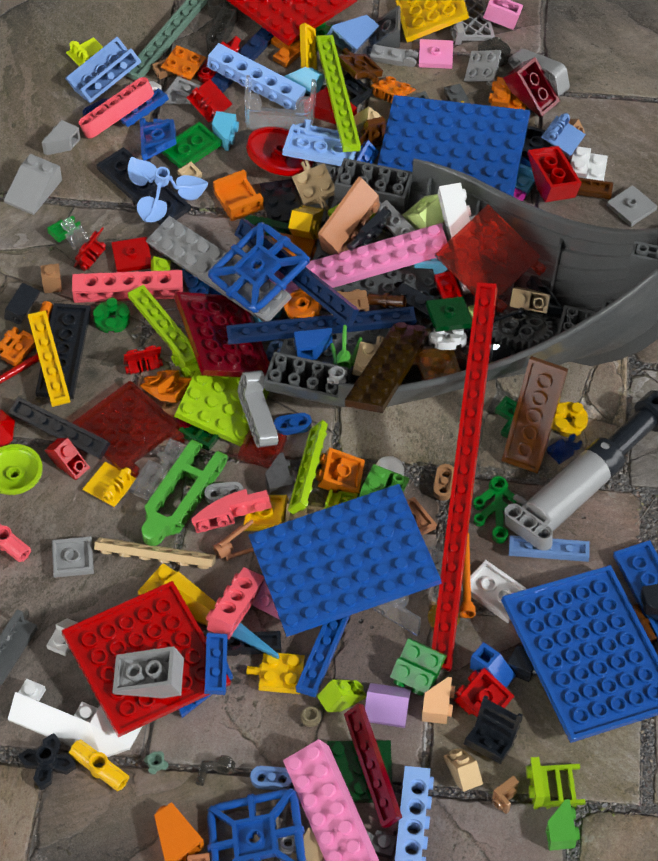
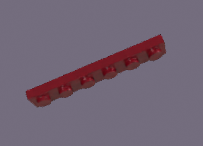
(372, 766)

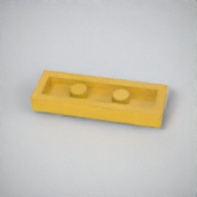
(308, 46)

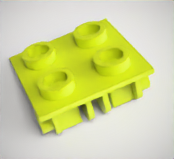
(84, 51)

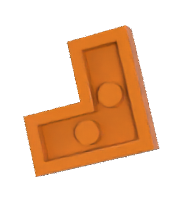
(286, 54)

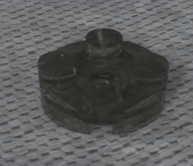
(496, 44)

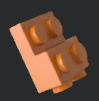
(503, 97)
(340, 471)

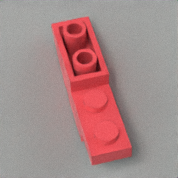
(222, 511)

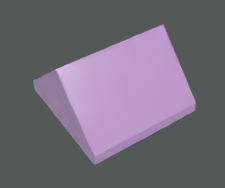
(387, 705)

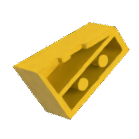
(306, 222)

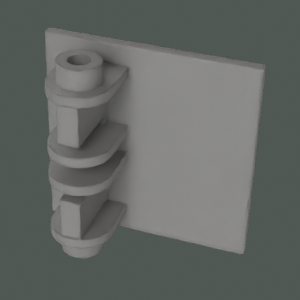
(483, 66)

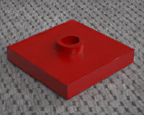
(131, 254)

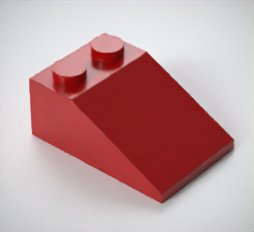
(553, 174)

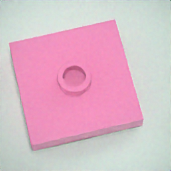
(436, 54)

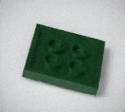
(351, 769)

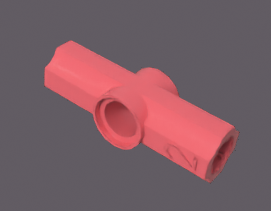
(13, 545)

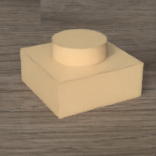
(190, 169)

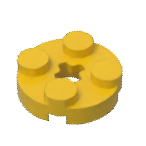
(576, 412)

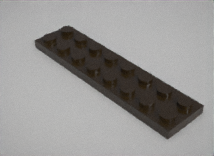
(388, 367)

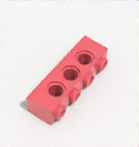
(235, 602)

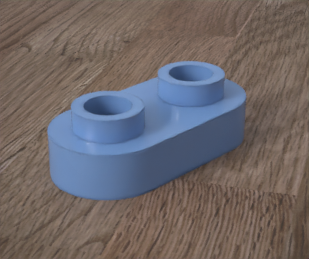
(272, 776)

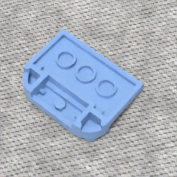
(315, 144)

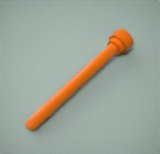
(467, 609)

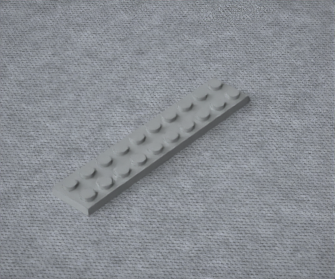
(199, 256)

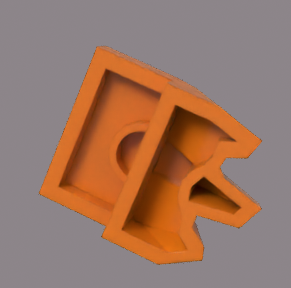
(166, 385)

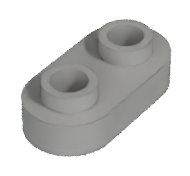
(221, 490)

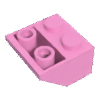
(503, 12)

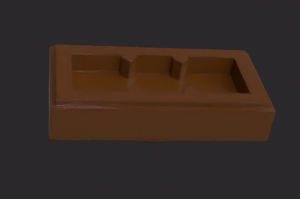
(595, 188)

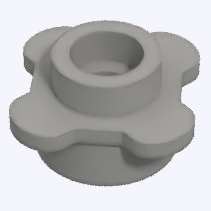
(336, 375)

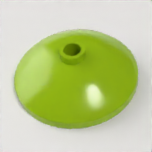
(20, 462)

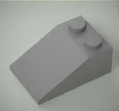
(33, 184)
(149, 673)

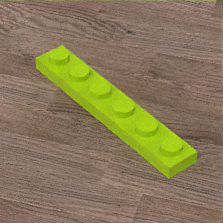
(163, 324)
(308, 467)

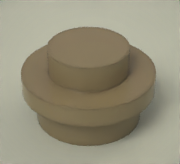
(310, 716)

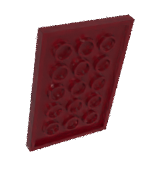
(206, 322)

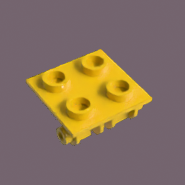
(110, 484)

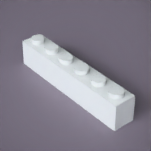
(454, 212)

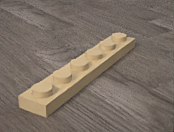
(147, 552)

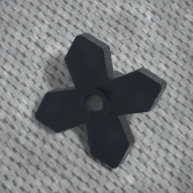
(46, 760)

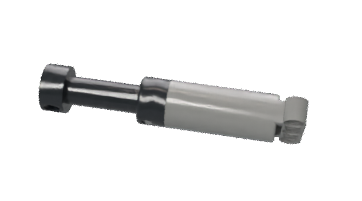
(580, 478)

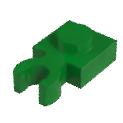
(58, 232)

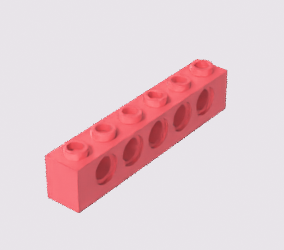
(102, 286)

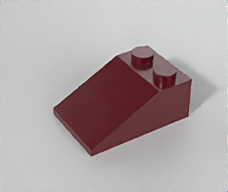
(532, 87)

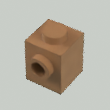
(51, 278)

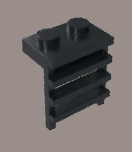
(494, 731)

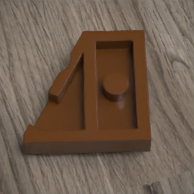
(373, 131)

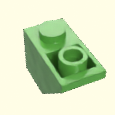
(561, 829)

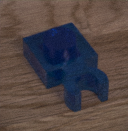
(563, 450)

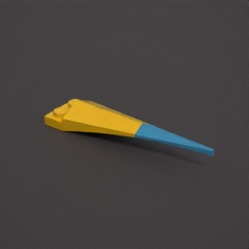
(200, 604)

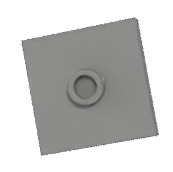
(631, 205)
(72, 557)

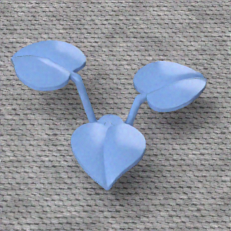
(153, 209)

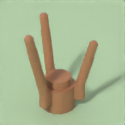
(224, 547)

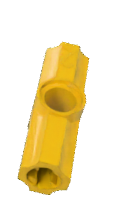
(108, 772)

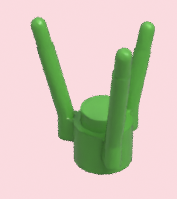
(344, 357)

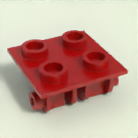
(208, 100)
(90, 251)
(150, 353)

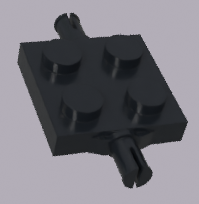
(370, 230)

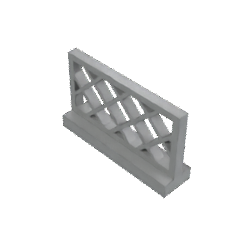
(458, 29)

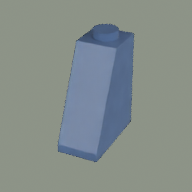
(353, 33)

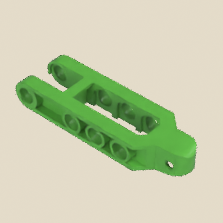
(159, 526)

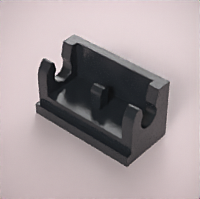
(21, 303)

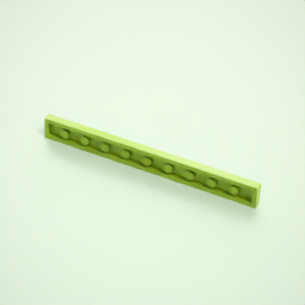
(338, 93)

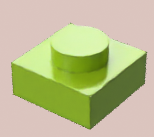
(160, 264)

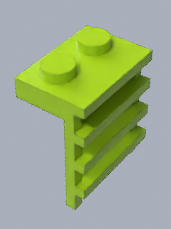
(539, 784)

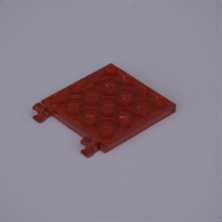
(489, 253)
(130, 424)

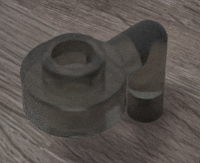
(222, 764)

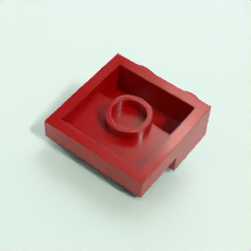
(481, 684)

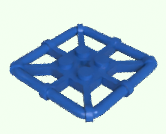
(257, 277)
(262, 825)

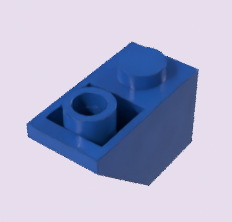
(312, 343)
(493, 661)

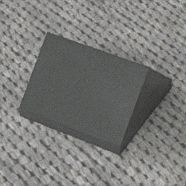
(389, 29)

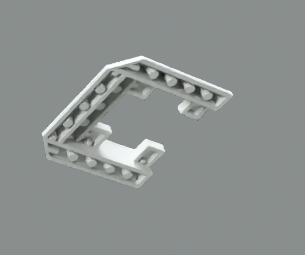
(87, 723)

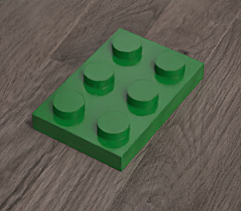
(192, 145)

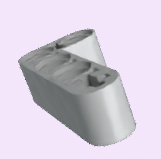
(554, 70)
(256, 409)

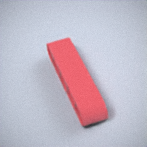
(116, 107)

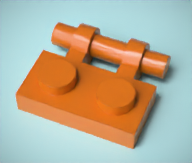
(19, 347)

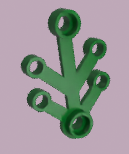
(497, 506)

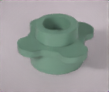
(156, 756)

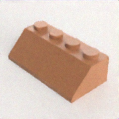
(348, 217)

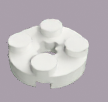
(447, 339)

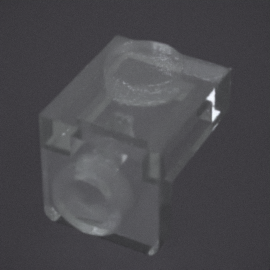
(171, 452)

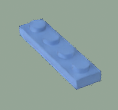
(561, 549)

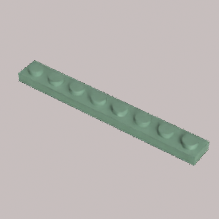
(166, 37)

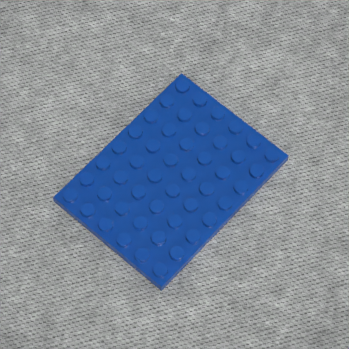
(457, 135)
(344, 560)
(588, 651)

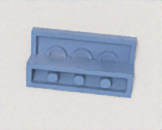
(103, 70)

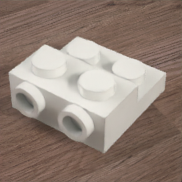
(588, 164)

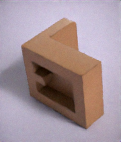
(504, 793)

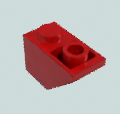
(67, 458)

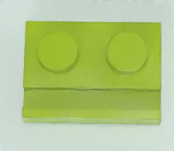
(338, 498)

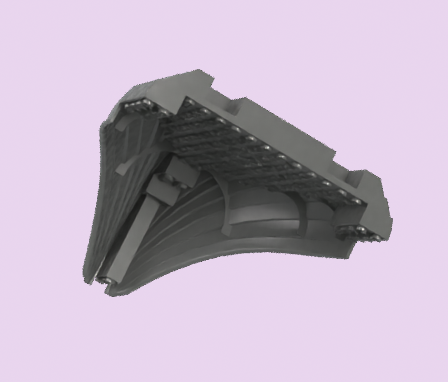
(595, 272)

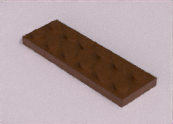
(534, 414)

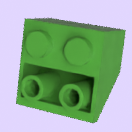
(382, 478)

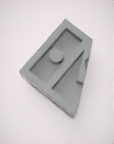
(180, 90)

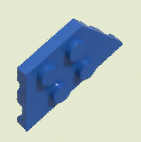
(156, 136)

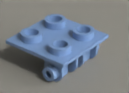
(563, 134)

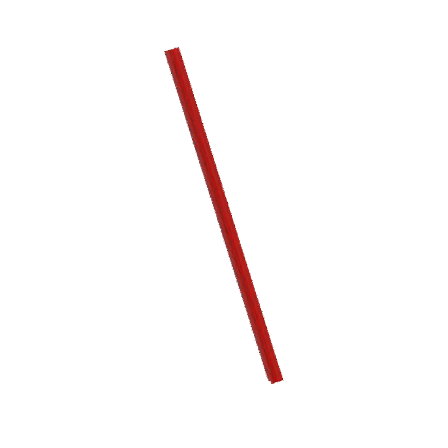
(464, 472)

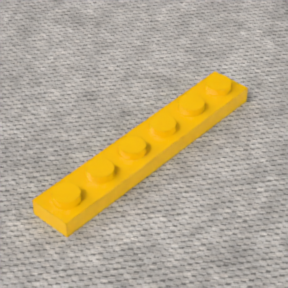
(48, 358)

